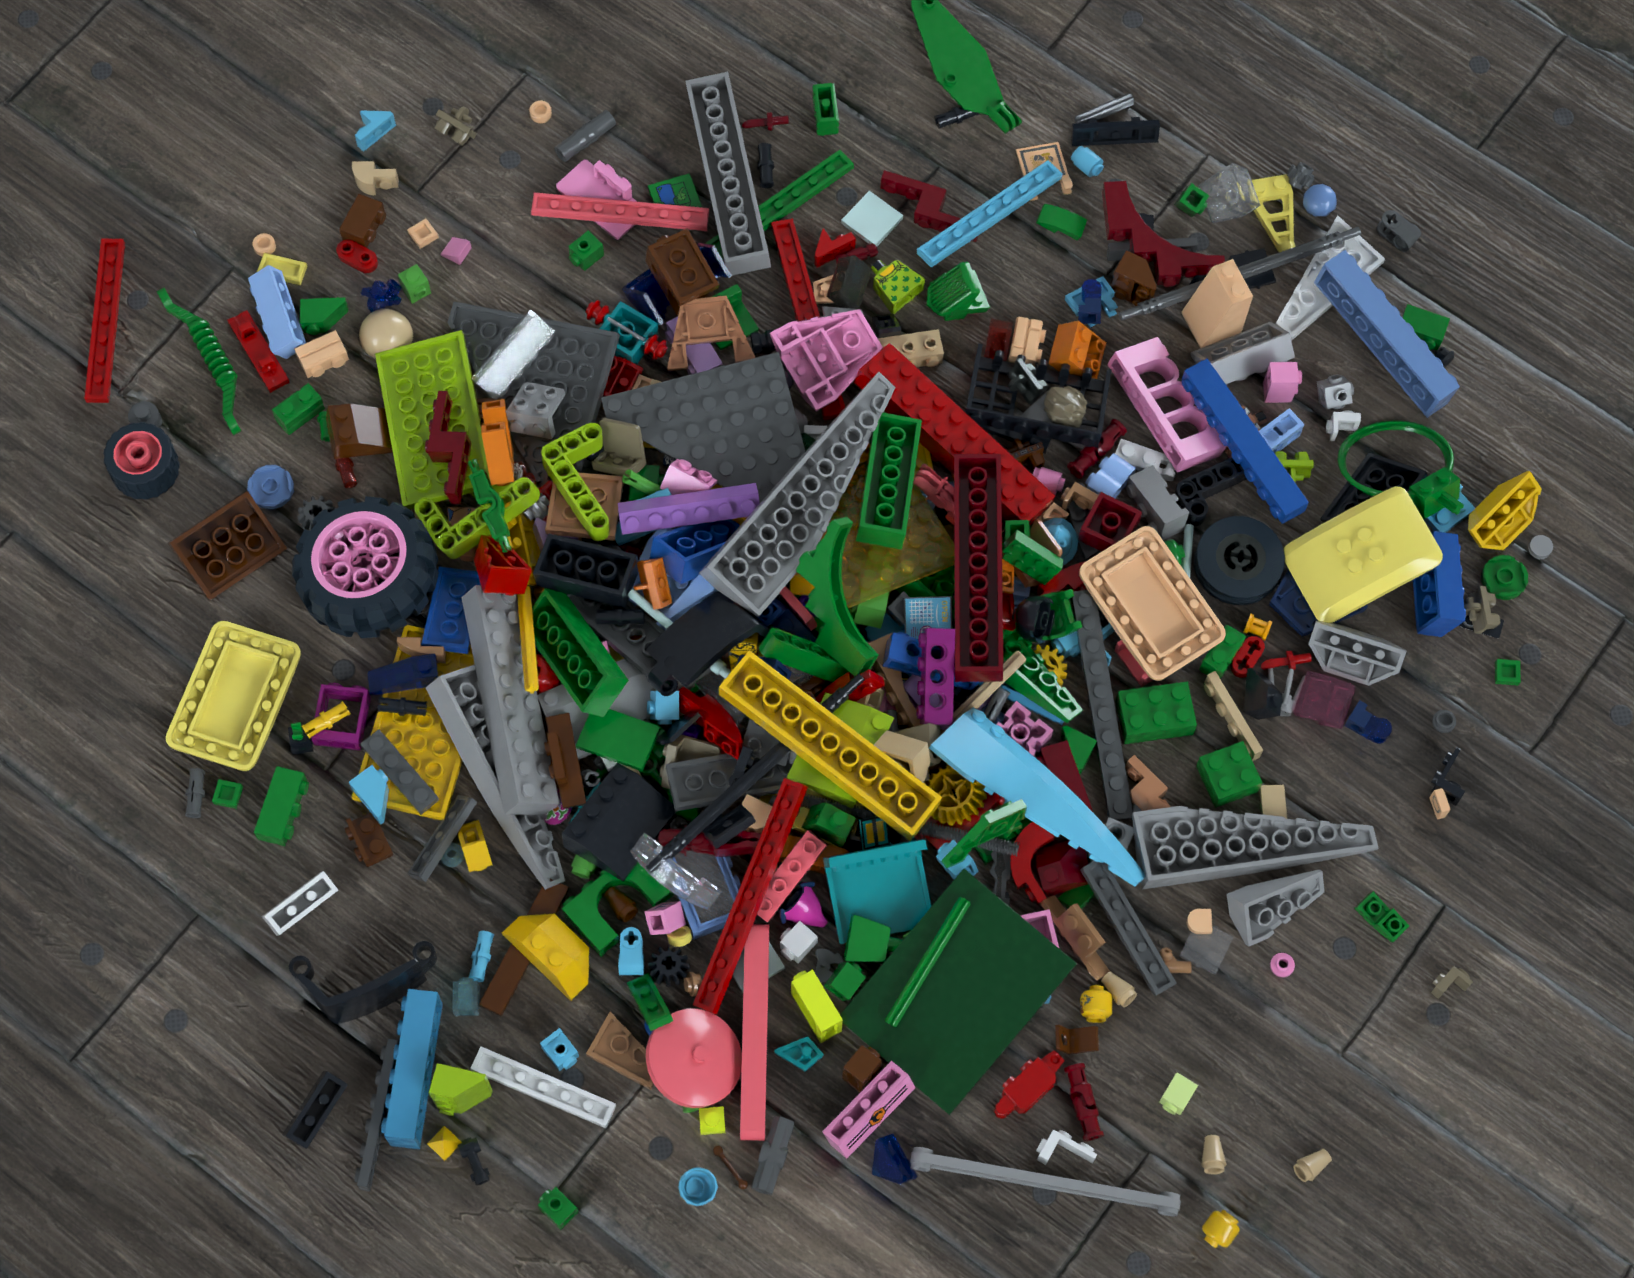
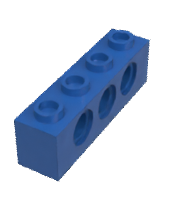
(898, 658)

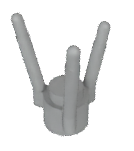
(1287, 704)

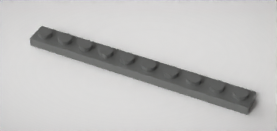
(1102, 707)

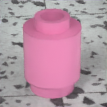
(1050, 479)

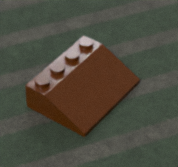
(227, 545)

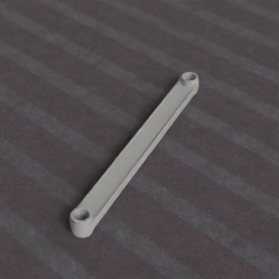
(1167, 1202)

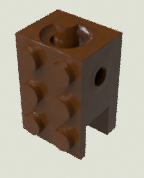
(680, 269)

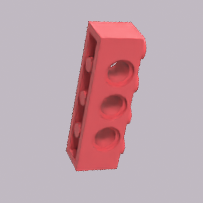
(791, 873)

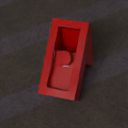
(828, 249)

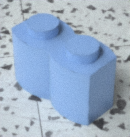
(1111, 477)

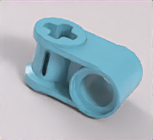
(631, 956)

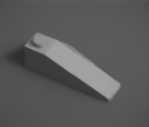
(1265, 905)

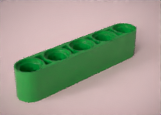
(801, 655)

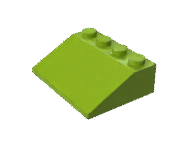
(865, 721)

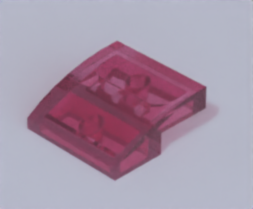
(1324, 699)

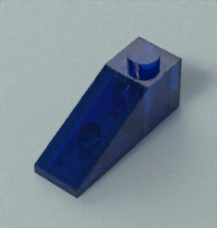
(404, 675)

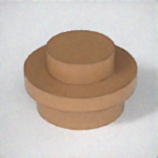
(692, 983)

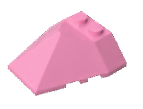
(825, 353)

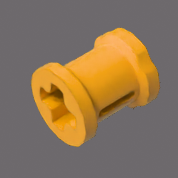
(1257, 627)

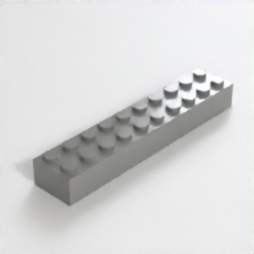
(728, 174)
(509, 710)

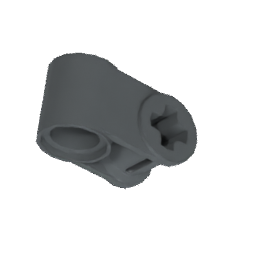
(1398, 232)

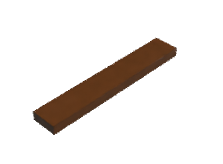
(515, 963)

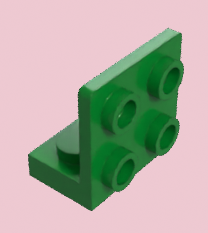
(745, 320)

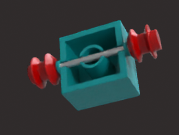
(636, 331)

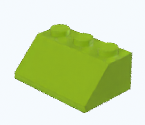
(458, 1089)

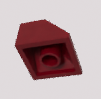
(1060, 867)

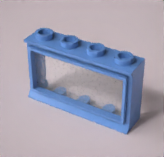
(718, 873)

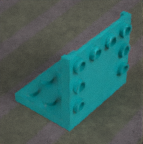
(879, 885)

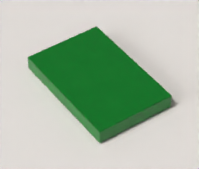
(619, 738)

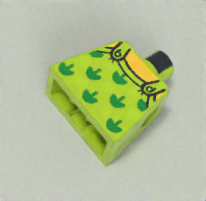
(896, 284)

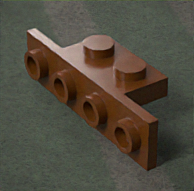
(565, 760)

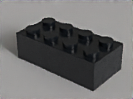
(586, 570)

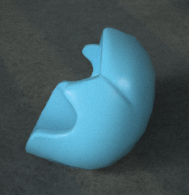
(698, 1186)

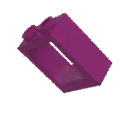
(342, 739)

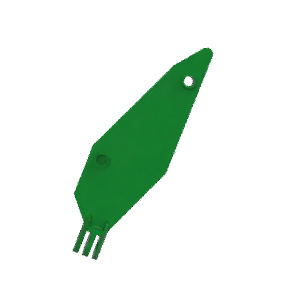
(961, 64)

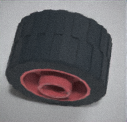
(141, 460)

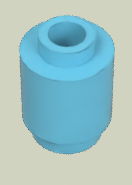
(1087, 161)

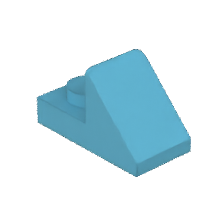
(377, 125)

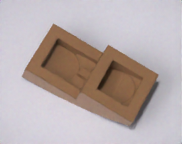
(413, 647)

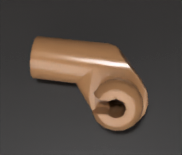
(1173, 965)

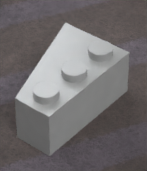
(1156, 503)

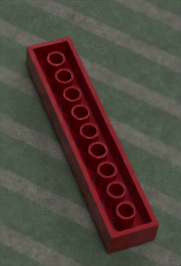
(978, 568)

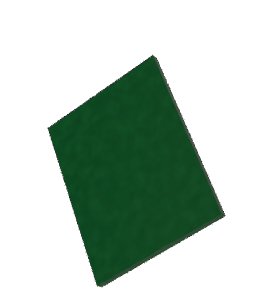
(972, 1000)

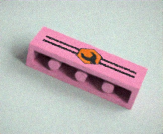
(868, 1109)

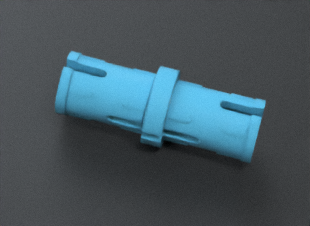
(481, 956)

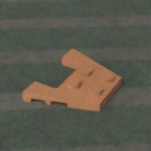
(707, 322)

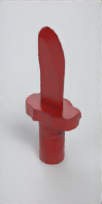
(1289, 660)

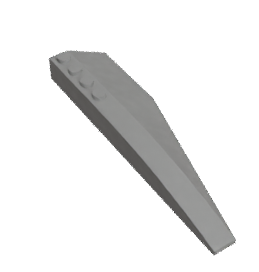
(796, 512)

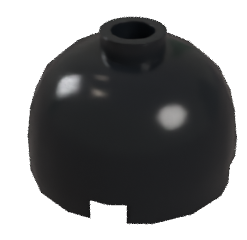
(1034, 618)

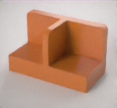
(654, 582)

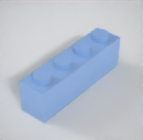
(276, 311)

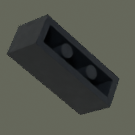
(315, 1109)

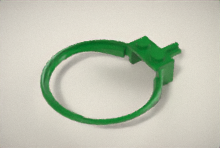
(1431, 493)

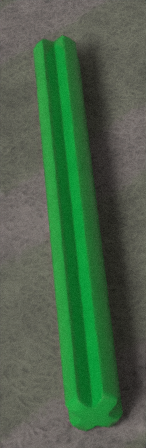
(927, 962)

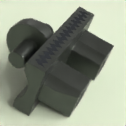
(1023, 379)

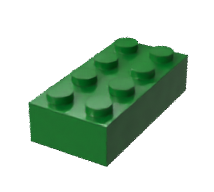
(1031, 557)

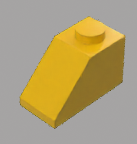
(474, 846)

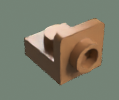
(1081, 495)

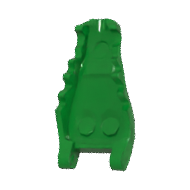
(1064, 620)

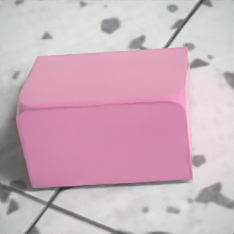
(456, 250)

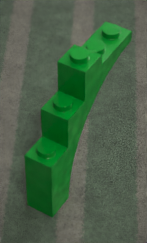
(827, 600)

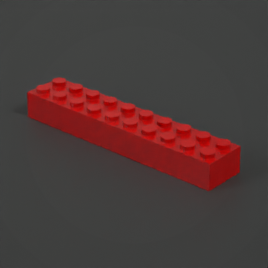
(951, 431)

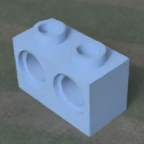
(1282, 430)

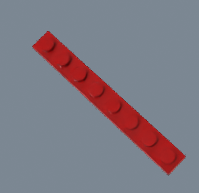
(104, 321)

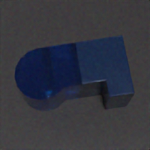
(1091, 296)
(1368, 725)

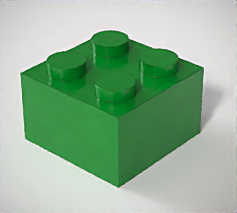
(1229, 774)

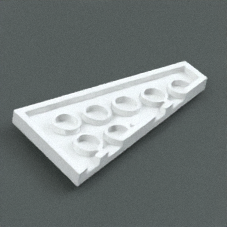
(1307, 300)

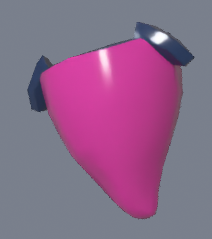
(804, 907)

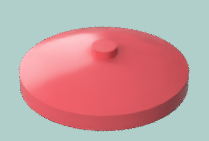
(694, 1058)

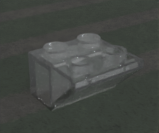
(1230, 194)

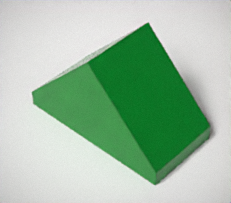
(1080, 746)

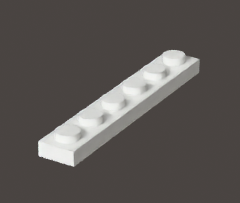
(543, 1087)

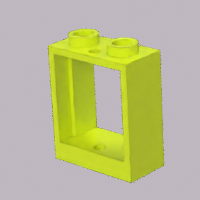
(816, 1005)

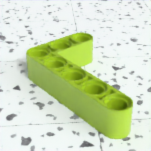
(573, 482)
(474, 520)

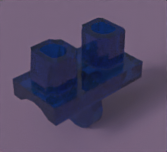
(382, 294)

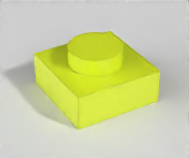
(712, 1120)

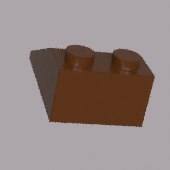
(357, 430)

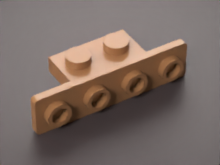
(1079, 933)

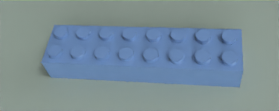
(1386, 333)

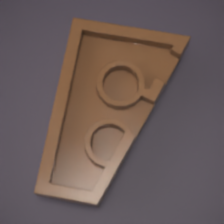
(620, 1051)

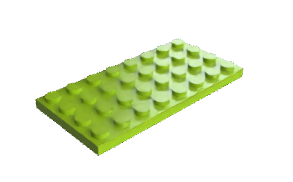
(409, 385)

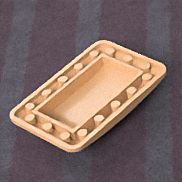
(1151, 603)

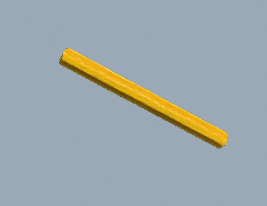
(527, 641)

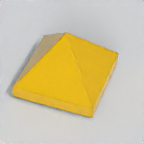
(444, 1143)

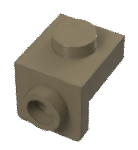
(1455, 975)

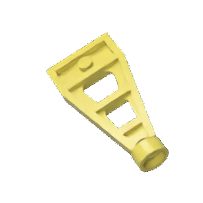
(1273, 189)

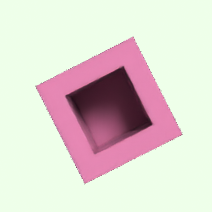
(665, 918)

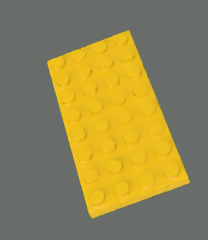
(422, 739)

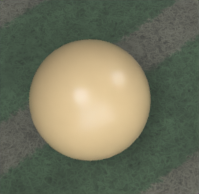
(384, 331)

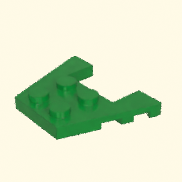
(1000, 823)

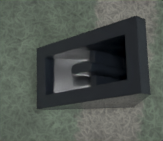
(886, 325)

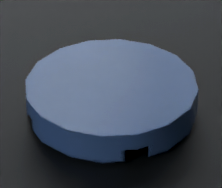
(271, 486)

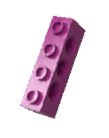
(944, 665)

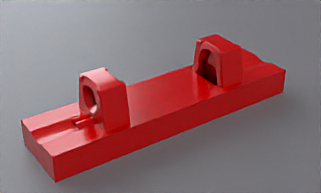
(258, 351)

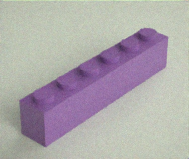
(688, 508)

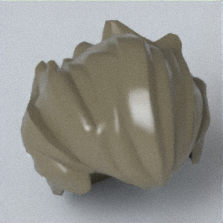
(1065, 406)

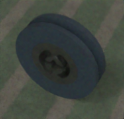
(1230, 581)

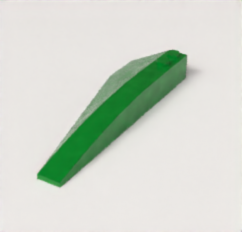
(1032, 677)

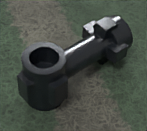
(470, 1148)

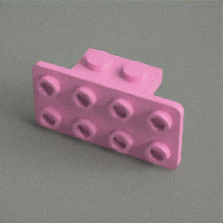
(598, 182)

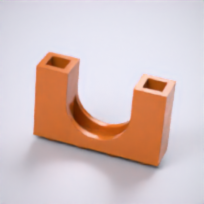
(497, 443)

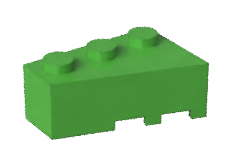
(871, 611)

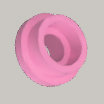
(1277, 970)

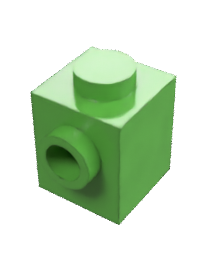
(414, 283)

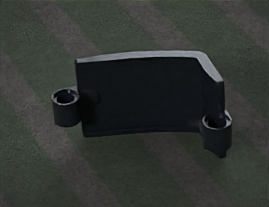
(699, 641)
(371, 995)

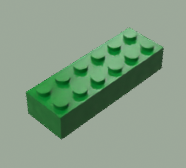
(889, 481)
(576, 653)

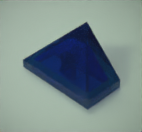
(891, 1161)

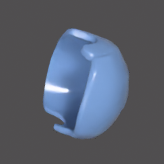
(1319, 200)

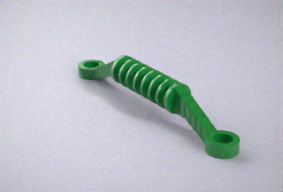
(213, 356)

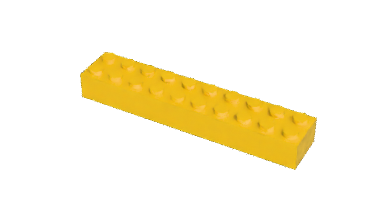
(830, 745)

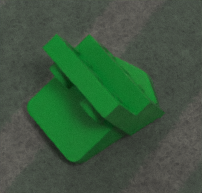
(957, 293)

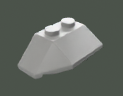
(1355, 653)

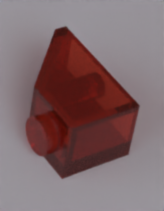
(998, 338)

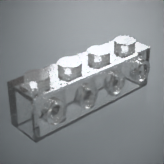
(513, 355)

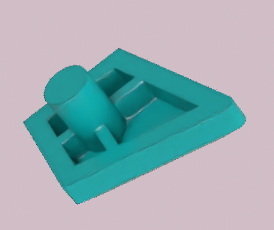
(800, 1053)

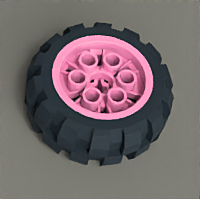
(339, 540)

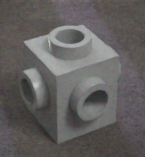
(1335, 392)

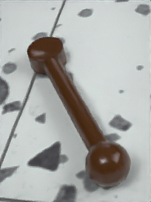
(718, 1151)

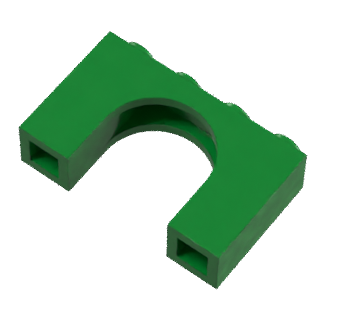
(584, 913)

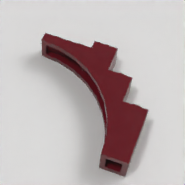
(1169, 260)

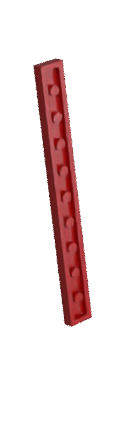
(799, 287)
(750, 896)

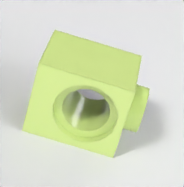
(1178, 1094)

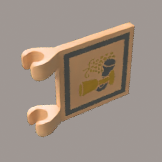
(1034, 156)

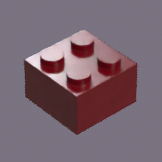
(1108, 522)

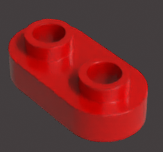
(355, 256)

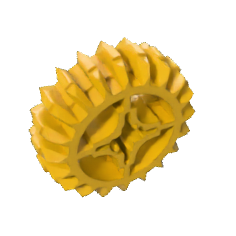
(968, 796)

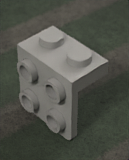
(533, 410)

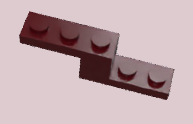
(930, 198)
(448, 447)

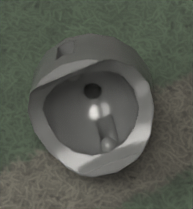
(145, 412)

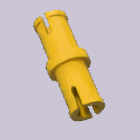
(325, 720)

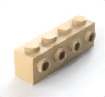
(919, 348)

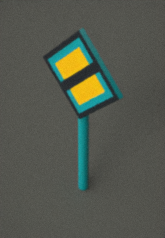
(874, 833)

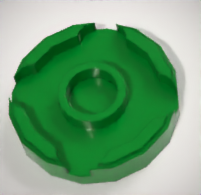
(1504, 577)

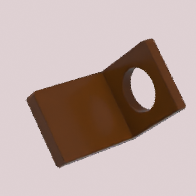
(1077, 1040)

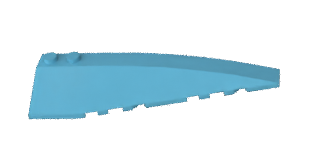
(991, 757)

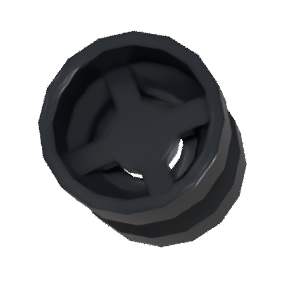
(762, 342)

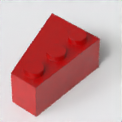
(500, 571)

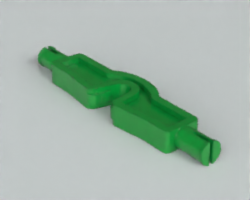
(495, 514)

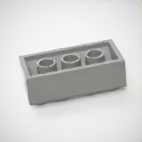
(1247, 352)

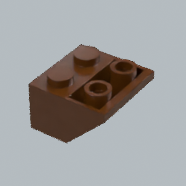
(1133, 279)

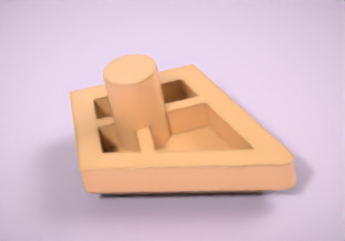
(821, 289)

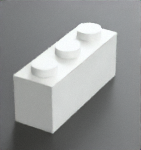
(300, 903)

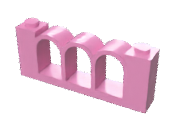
(1153, 356)

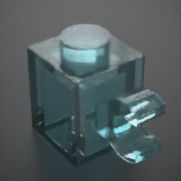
(466, 997)

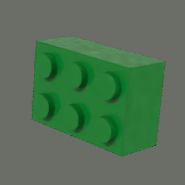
(1156, 712)

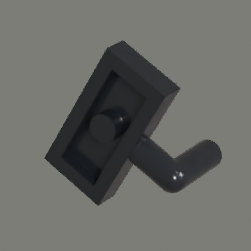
(728, 826)

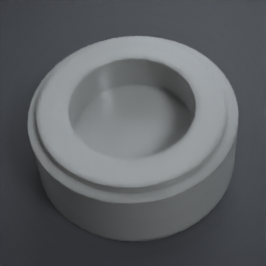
(1540, 547)

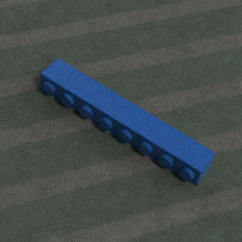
(1244, 441)

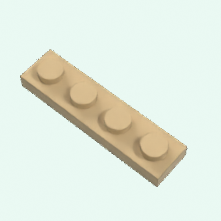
(1227, 708)

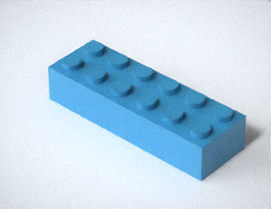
(413, 1069)

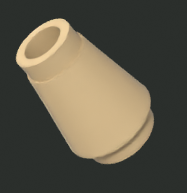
(1121, 991)
(1213, 1156)
(1311, 1165)

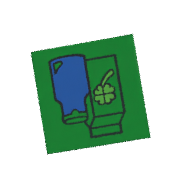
(675, 192)

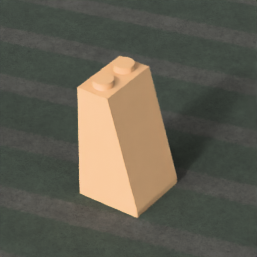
(1218, 305)

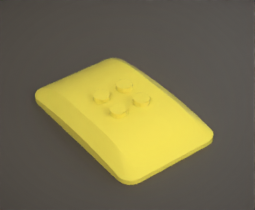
(1362, 554)
(233, 696)

